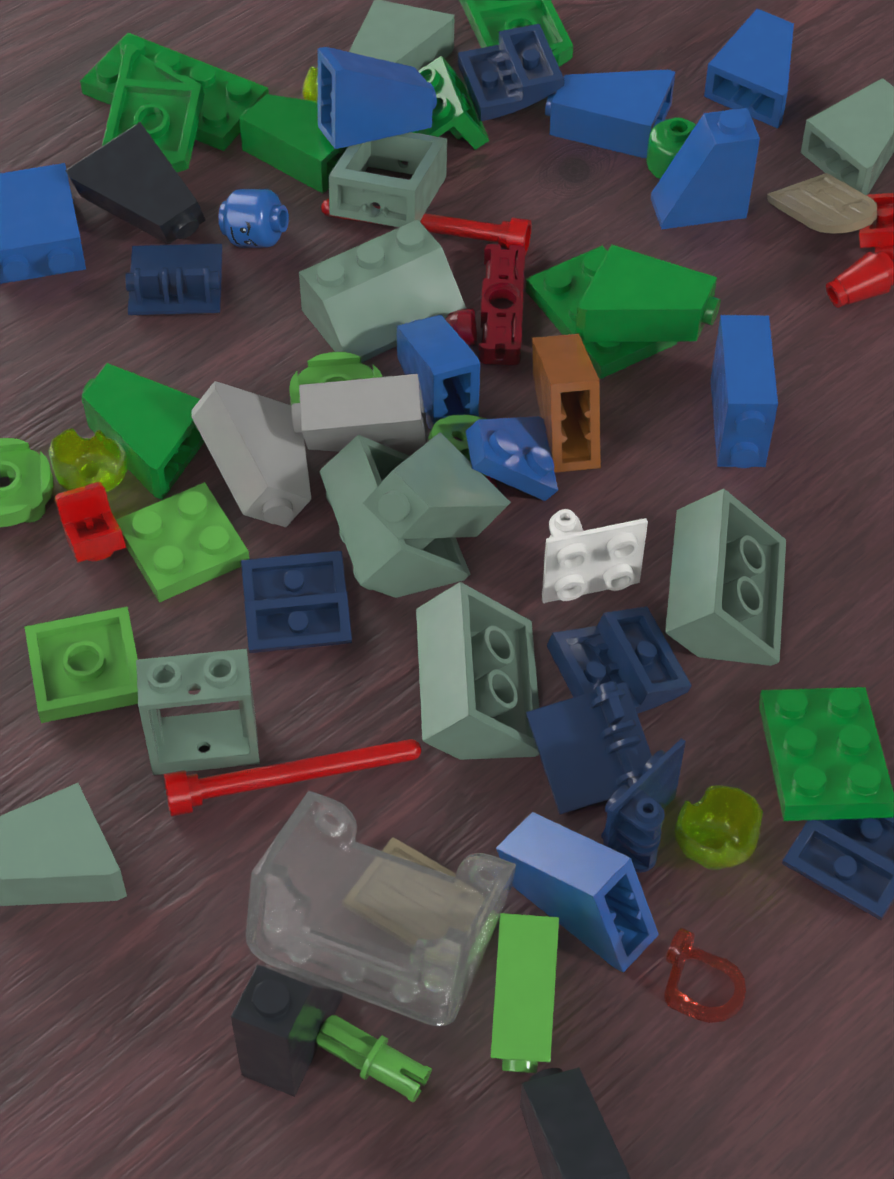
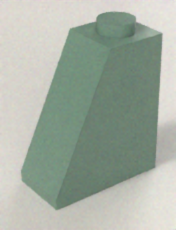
(405, 34)
(854, 136)
(436, 495)
(56, 853)

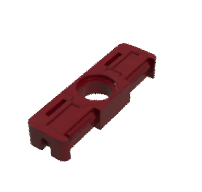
(502, 326)

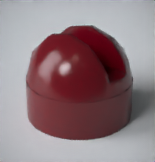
(464, 323)

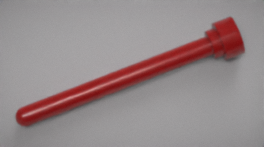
(508, 233)
(188, 791)

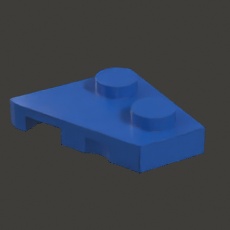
(514, 453)

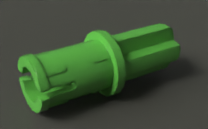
(373, 1057)

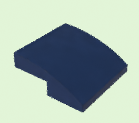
(511, 73)
(296, 602)
(621, 649)
(849, 860)

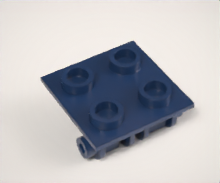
(175, 279)
(590, 745)
(638, 813)

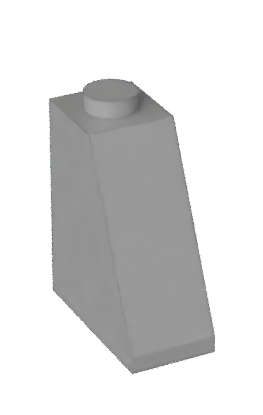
(377, 408)
(255, 451)

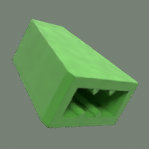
(524, 991)

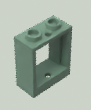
(400, 199)
(176, 739)

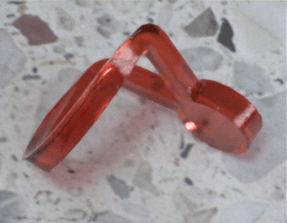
(678, 952)

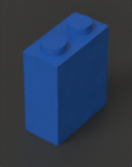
(38, 224)
(743, 391)

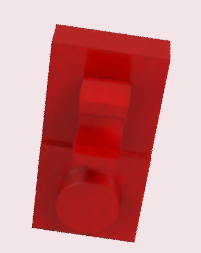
(881, 231)

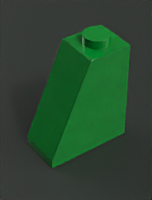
(288, 138)
(645, 301)
(148, 422)

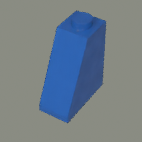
(754, 68)
(369, 98)
(611, 108)
(710, 172)
(444, 366)
(584, 886)

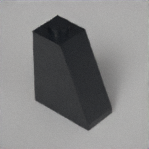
(138, 186)
(279, 1026)
(568, 1128)

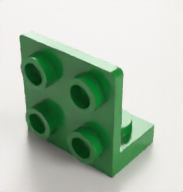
(454, 105)

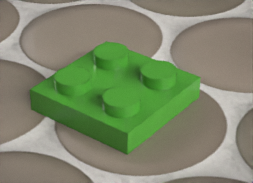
(182, 542)
(83, 664)

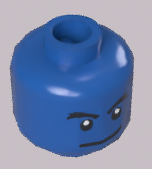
(253, 218)

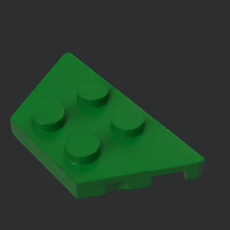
(492, 16)
(161, 101)

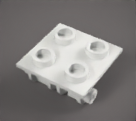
(591, 559)

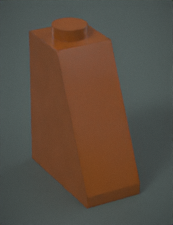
(568, 401)

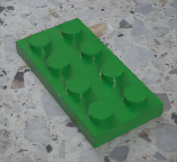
(224, 97)

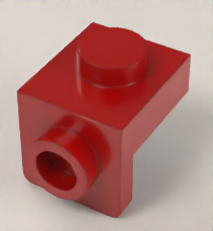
(89, 523)

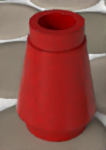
(864, 279)

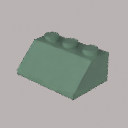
(376, 287)
(376, 553)
(726, 582)
(476, 676)

